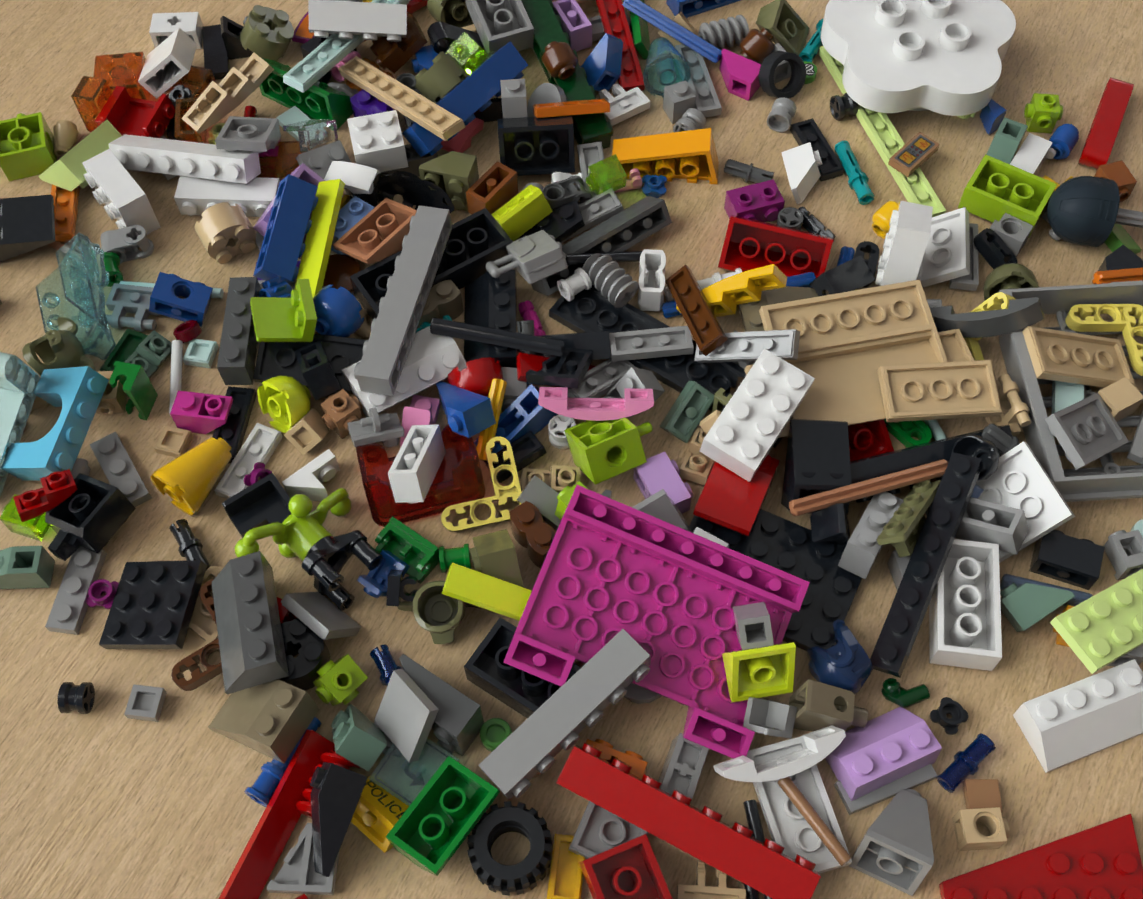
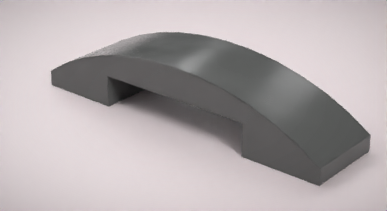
(990, 323)

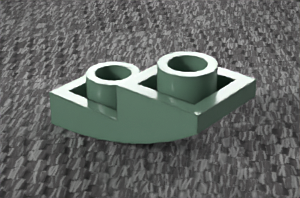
(151, 353)

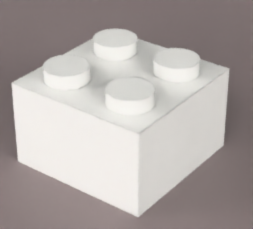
(378, 141)

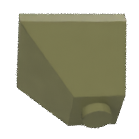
(783, 25)

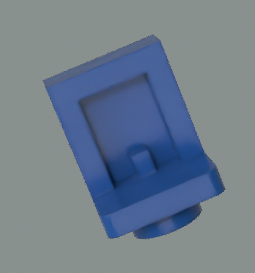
(377, 579)

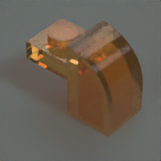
(283, 164)

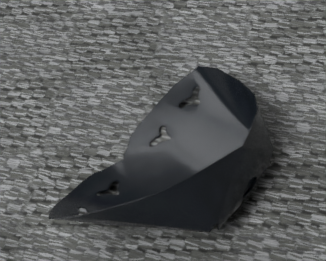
(411, 189)

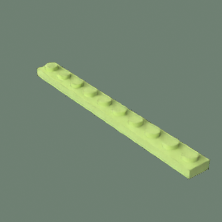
(887, 143)

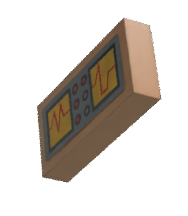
(913, 154)

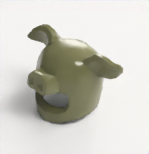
(57, 349)
(436, 611)

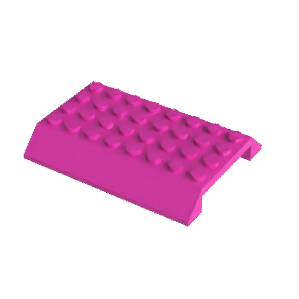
(668, 592)

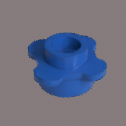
(654, 185)

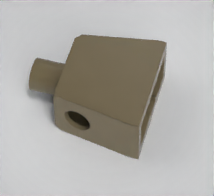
(826, 705)

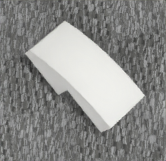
(356, 177)

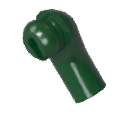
(895, 693)

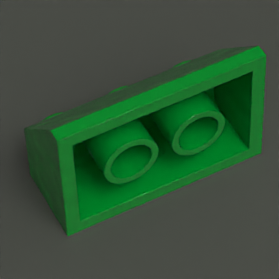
(442, 816)

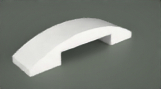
(818, 746)

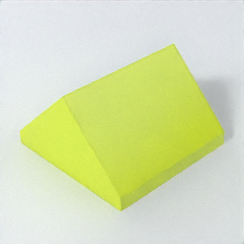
(522, 212)
(760, 671)

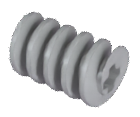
(724, 31)
(610, 279)

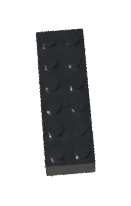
(468, 250)

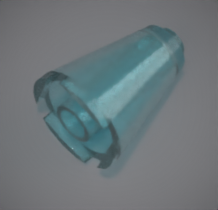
(664, 67)

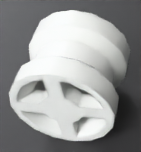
(559, 424)

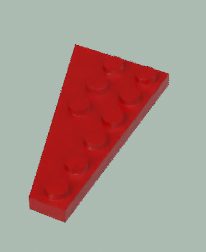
(1085, 865)

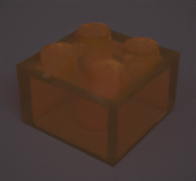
(122, 71)

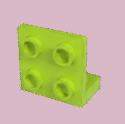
(285, 318)

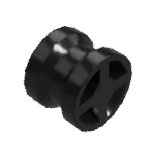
(842, 106)
(76, 697)

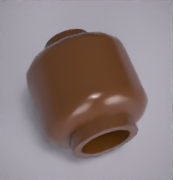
(757, 45)
(559, 60)

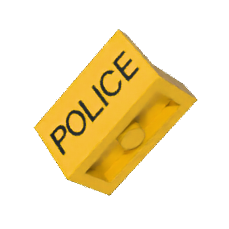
(377, 814)

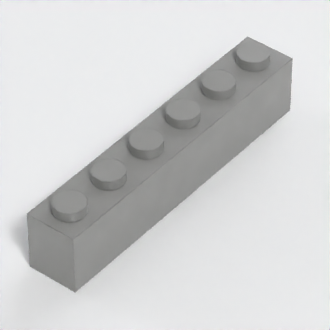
(566, 714)

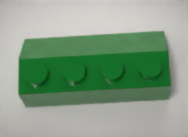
(316, 102)

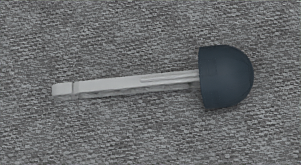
(1087, 209)

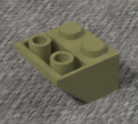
(454, 174)

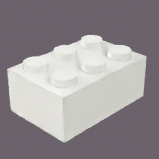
(119, 192)
(904, 244)

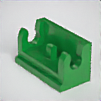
(136, 386)
(409, 547)

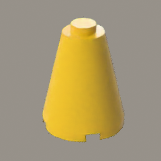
(193, 474)

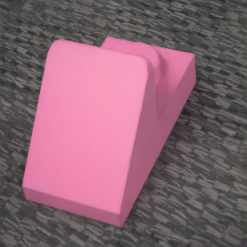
(421, 412)

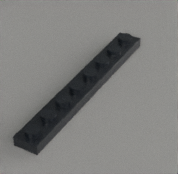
(926, 565)

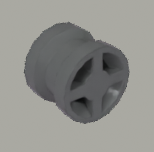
(790, 218)

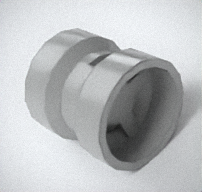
(781, 114)
(690, 120)

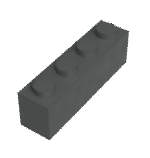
(238, 335)

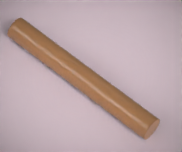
(814, 820)

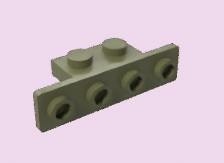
(909, 519)

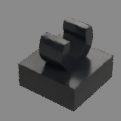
(396, 588)

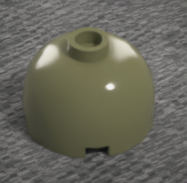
(1009, 277)

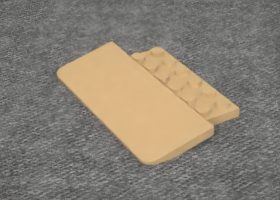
(850, 337)

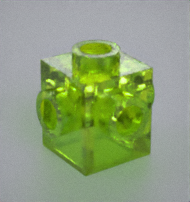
(467, 53)

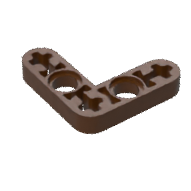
(190, 662)

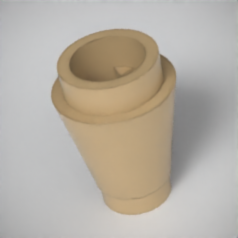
(65, 135)

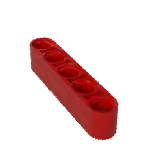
(1106, 123)

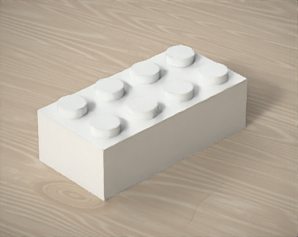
(756, 415)
(967, 608)

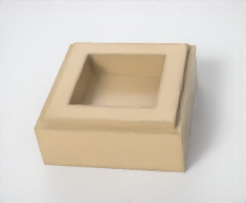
(173, 441)

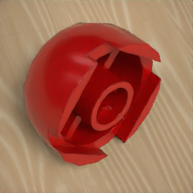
(477, 375)

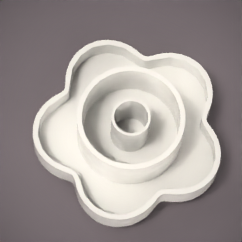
(919, 52)

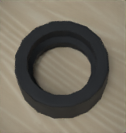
(797, 78)

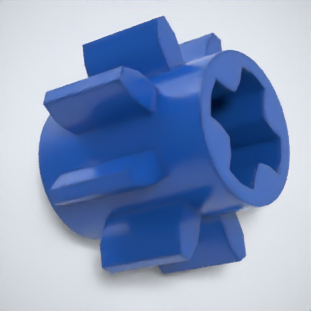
(275, 288)

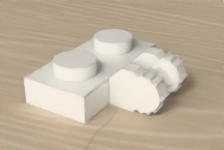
(624, 103)

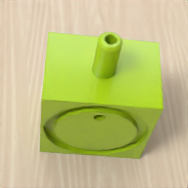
(26, 146)
(607, 447)

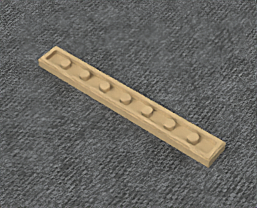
(402, 98)

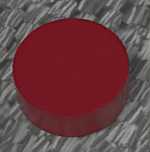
(187, 331)

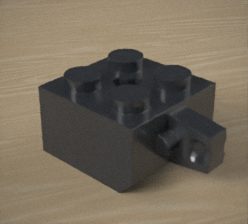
(87, 517)

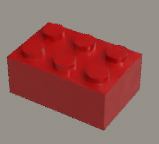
(626, 872)

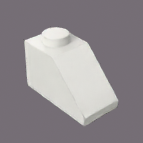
(802, 169)

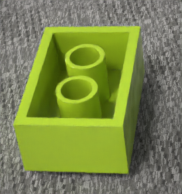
(1004, 189)

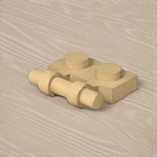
(1018, 411)

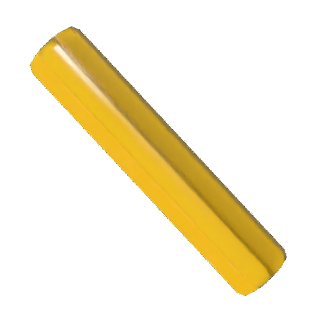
(496, 397)

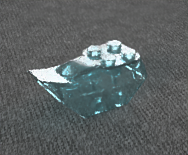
(78, 294)

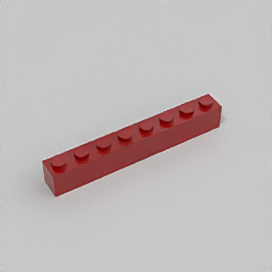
(687, 827)

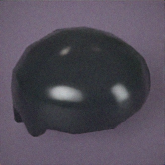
(981, 448)

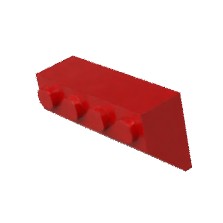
(759, 244)

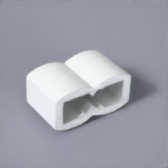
(651, 280)

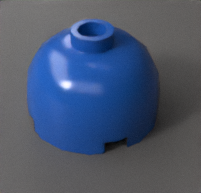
(337, 312)

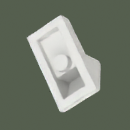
(310, 477)

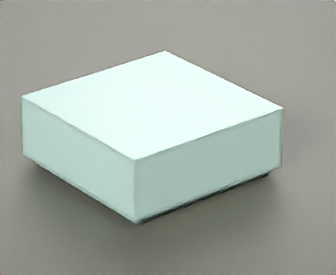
(200, 353)

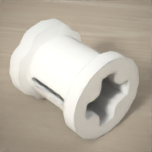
(574, 284)

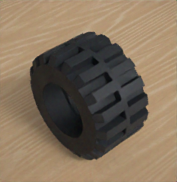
(518, 876)

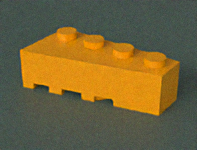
(673, 155)

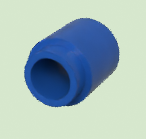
(1064, 140)

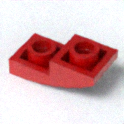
(55, 490)

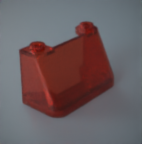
(455, 482)

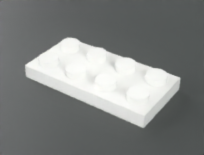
(783, 818)

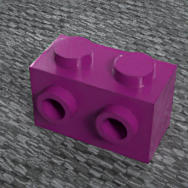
(755, 201)

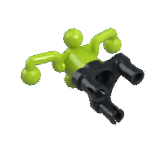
(321, 553)

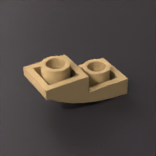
(696, 465)
(556, 478)

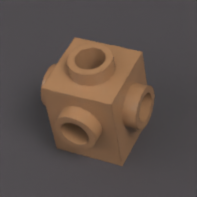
(339, 411)

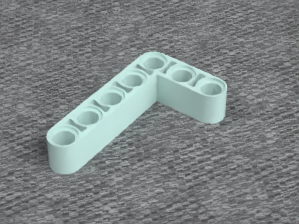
(16, 401)

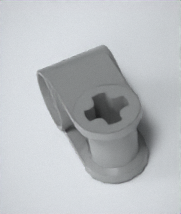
(126, 243)

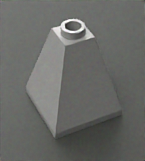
(898, 844)

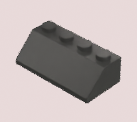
(248, 623)

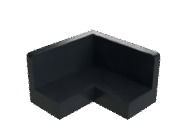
(258, 505)

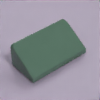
(687, 411)

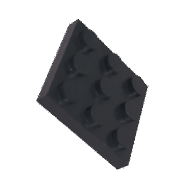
(153, 605)

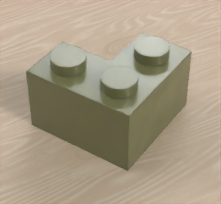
(496, 557)

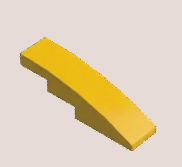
(742, 289)

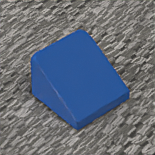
(992, 116)

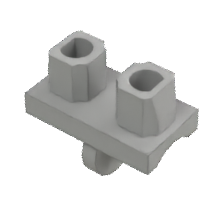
(376, 429)

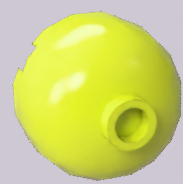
(284, 400)

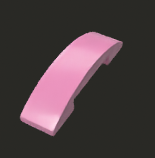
(596, 409)

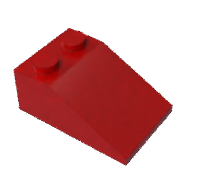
(733, 500)

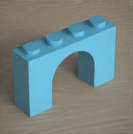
(79, 394)

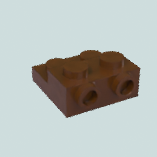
(396, 54)

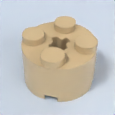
(225, 232)

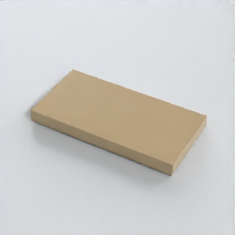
(1076, 357)
(939, 390)

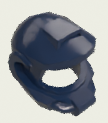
(842, 665)

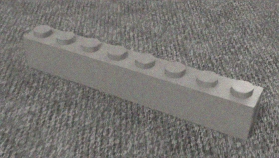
(404, 301)

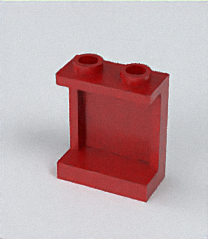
(136, 115)

